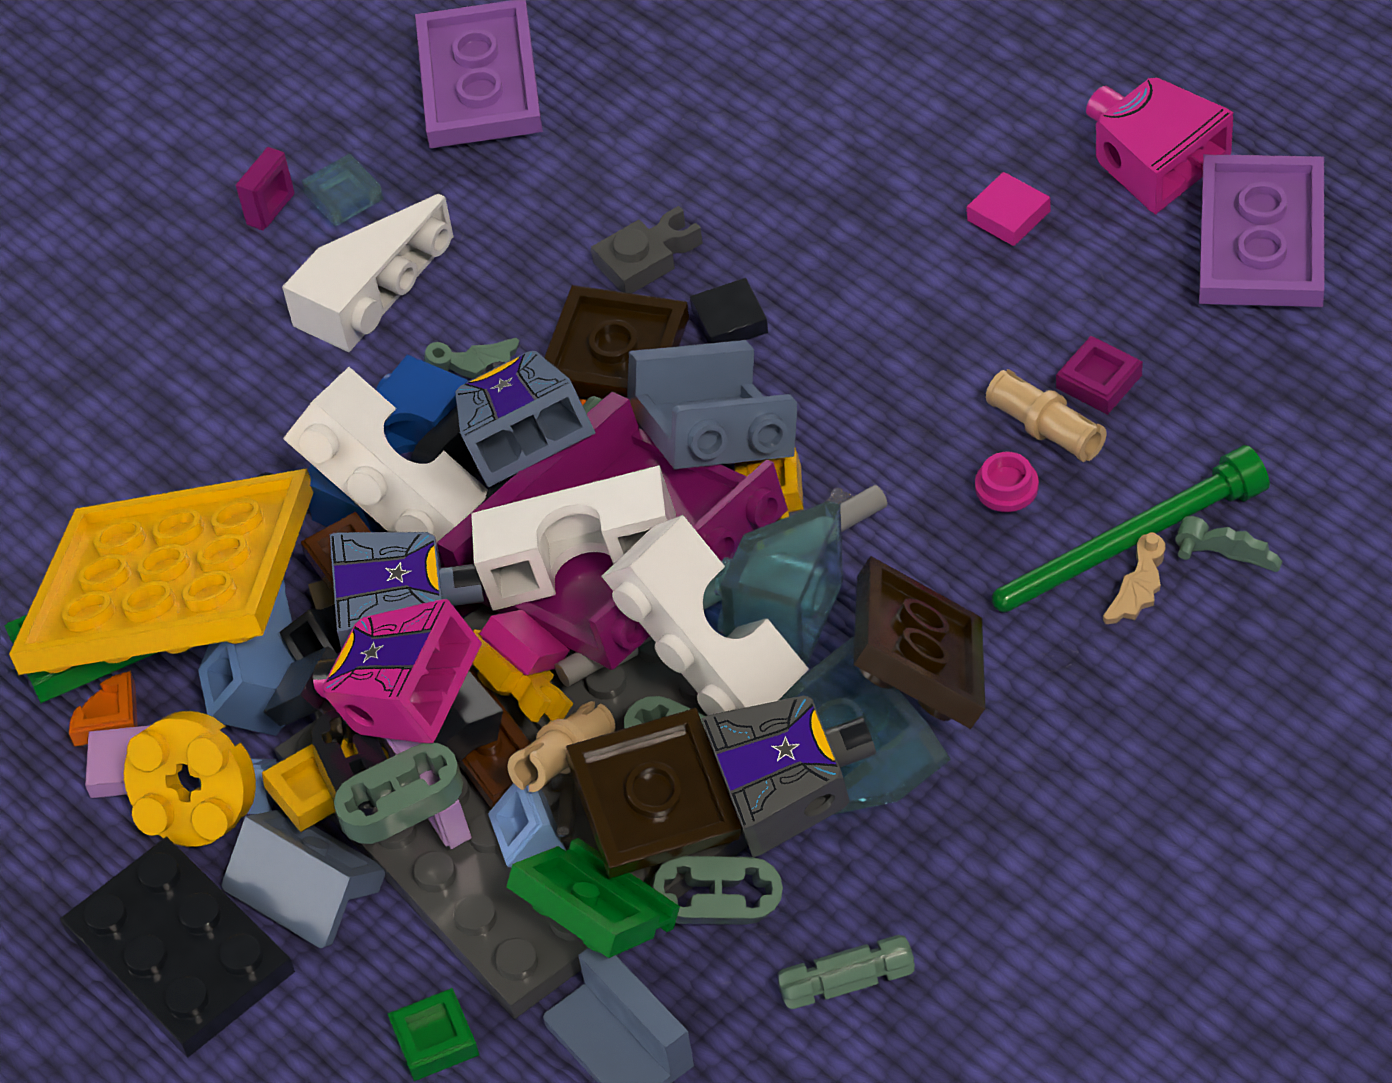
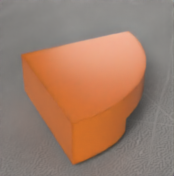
(107, 709)

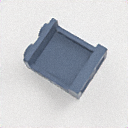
(704, 405)

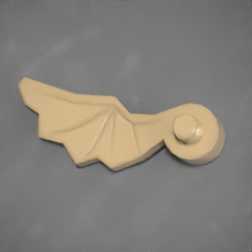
(1141, 585)

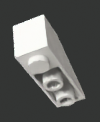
(361, 275)

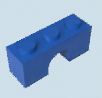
(421, 400)

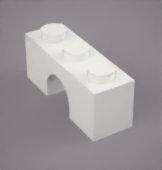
(347, 443)
(528, 540)
(663, 589)

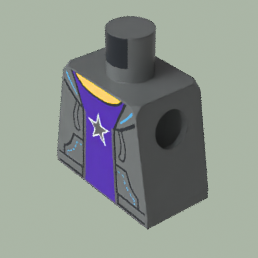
(784, 766)

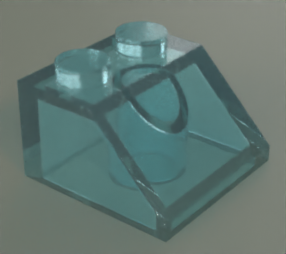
(785, 575)
(902, 738)

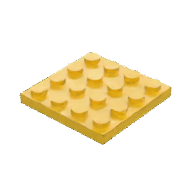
(164, 573)

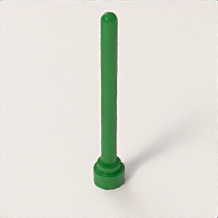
(1237, 476)

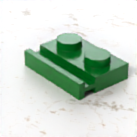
(579, 896)

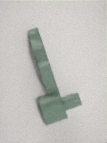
(473, 360)
(1239, 545)

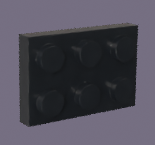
(177, 946)

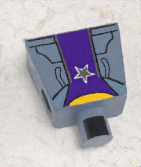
(519, 415)
(391, 573)

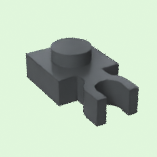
(641, 254)

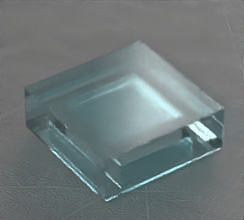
(342, 189)

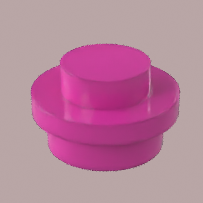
(1006, 482)

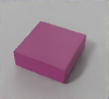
(1008, 208)
(523, 642)

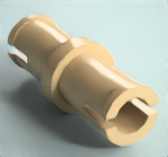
(1046, 415)
(546, 755)

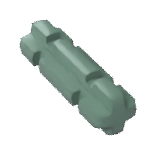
(846, 971)

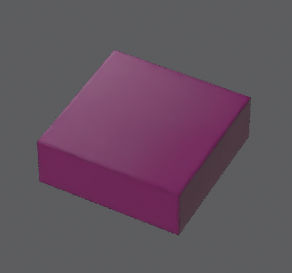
(265, 188)
(1099, 375)

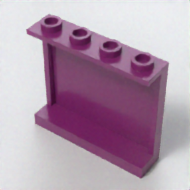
(712, 499)

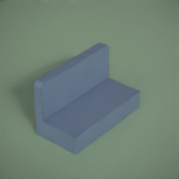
(298, 875)
(619, 1026)

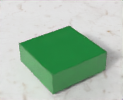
(433, 1034)

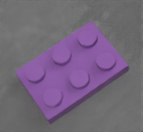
(478, 73)
(1262, 230)

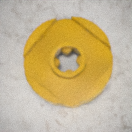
(160, 799)

